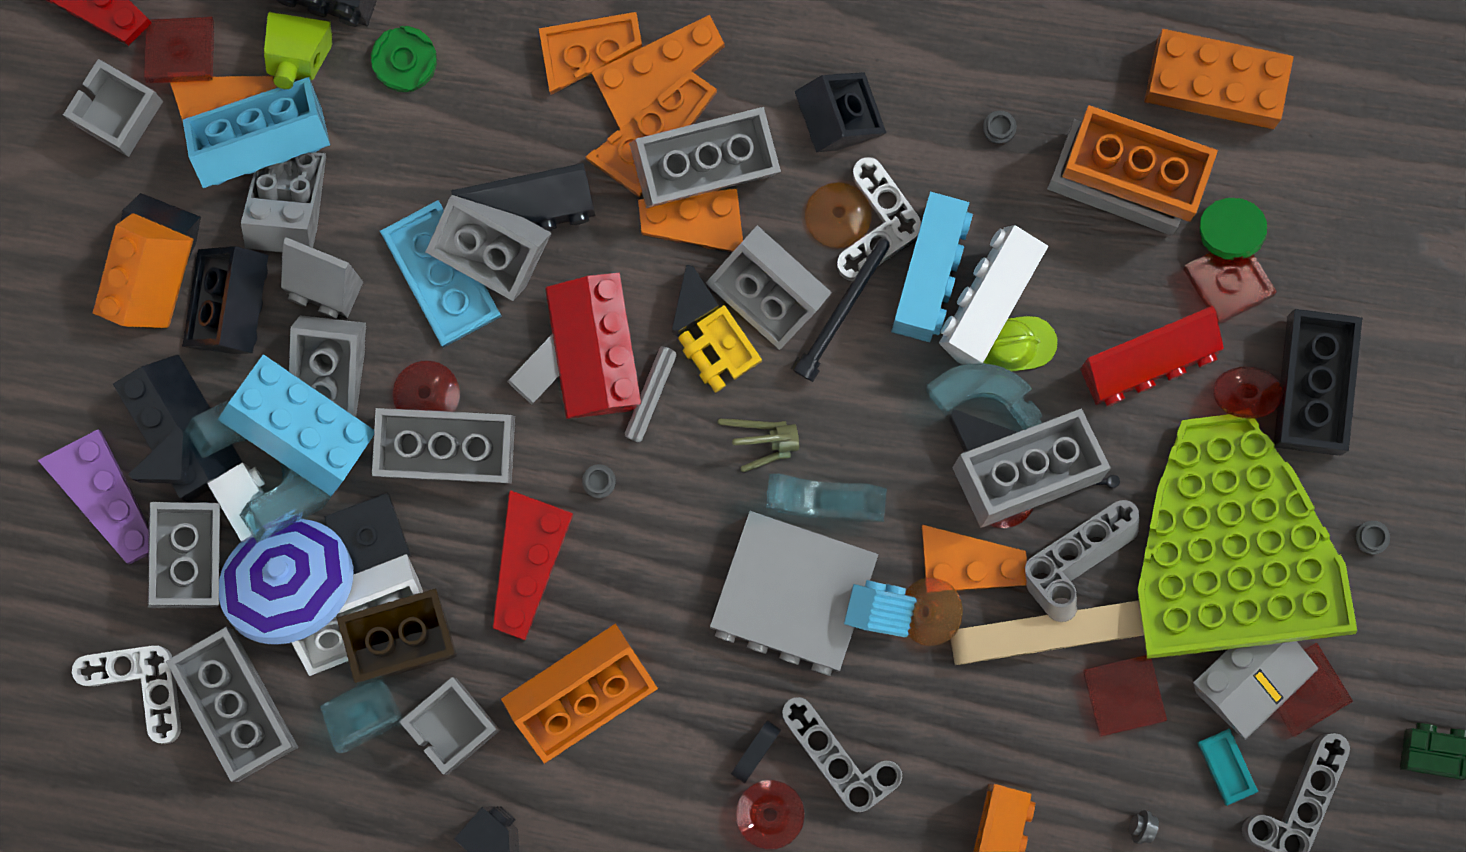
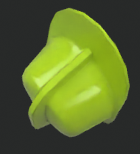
(1023, 344)

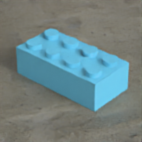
(255, 133)
(929, 270)
(297, 425)

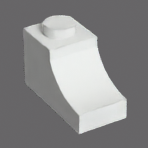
(234, 491)

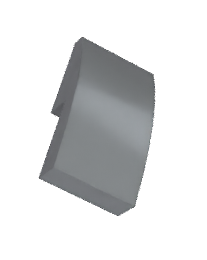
(536, 372)

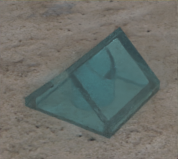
(360, 715)

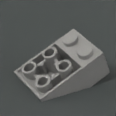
(284, 203)

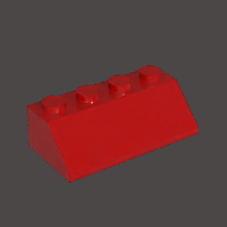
(593, 346)
(1153, 356)

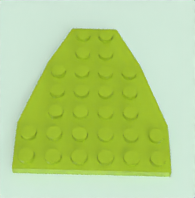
(1236, 549)

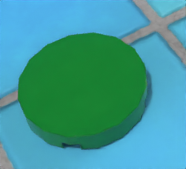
(404, 59)
(1233, 228)

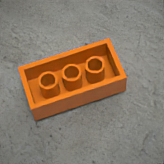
(1219, 79)
(1140, 163)

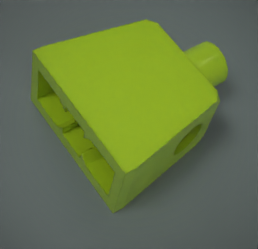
(295, 47)

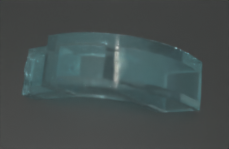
(985, 381)
(826, 500)

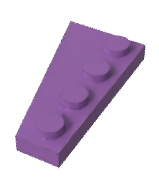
(100, 491)

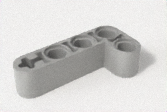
(1116, 527)
(835, 751)
(1304, 793)

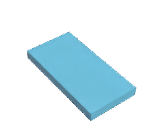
(448, 298)

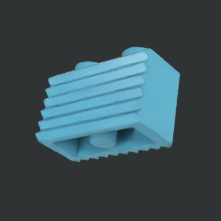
(880, 608)

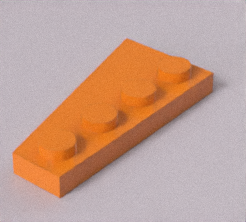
(645, 74)
(673, 109)

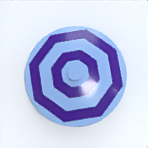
(286, 583)

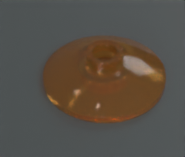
(838, 231)
(944, 611)

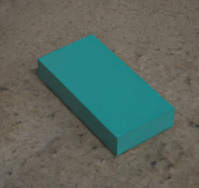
(1227, 767)

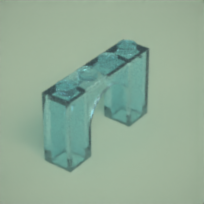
(278, 507)

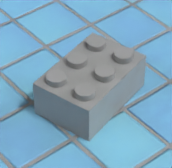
(183, 555)

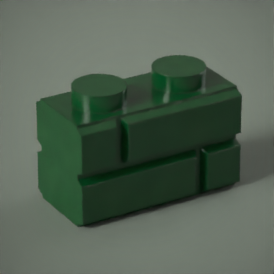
(1434, 752)

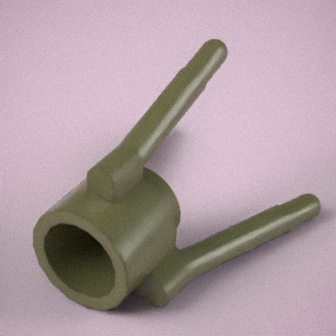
(781, 438)

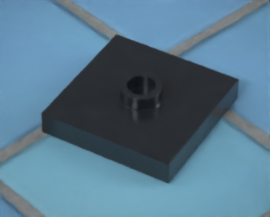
(370, 532)

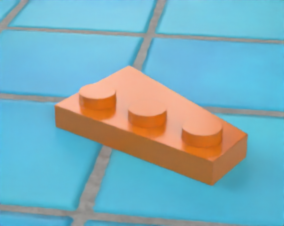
(583, 46)
(203, 96)
(700, 220)
(971, 562)

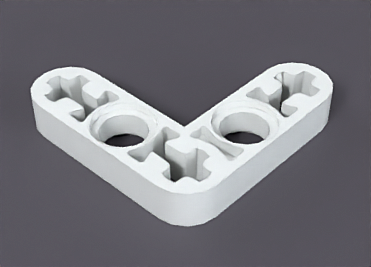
(889, 228)
(139, 670)

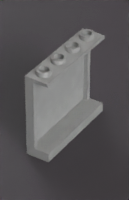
(791, 593)

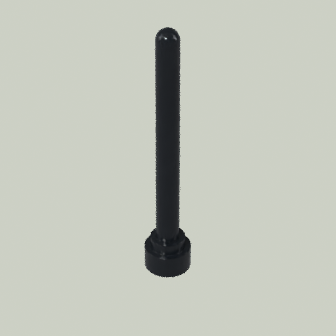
(808, 364)

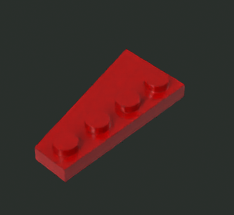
(114, 17)
(528, 556)

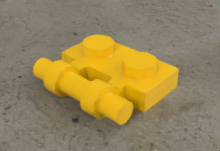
(729, 344)

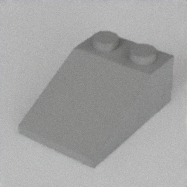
(488, 245)
(318, 279)
(329, 357)

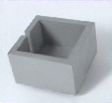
(118, 111)
(451, 724)

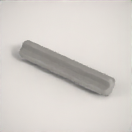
(650, 394)

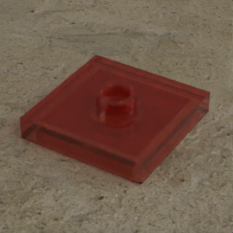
(179, 50)
(1229, 283)
(1124, 695)
(1316, 698)

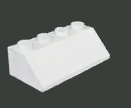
(992, 295)
(369, 588)

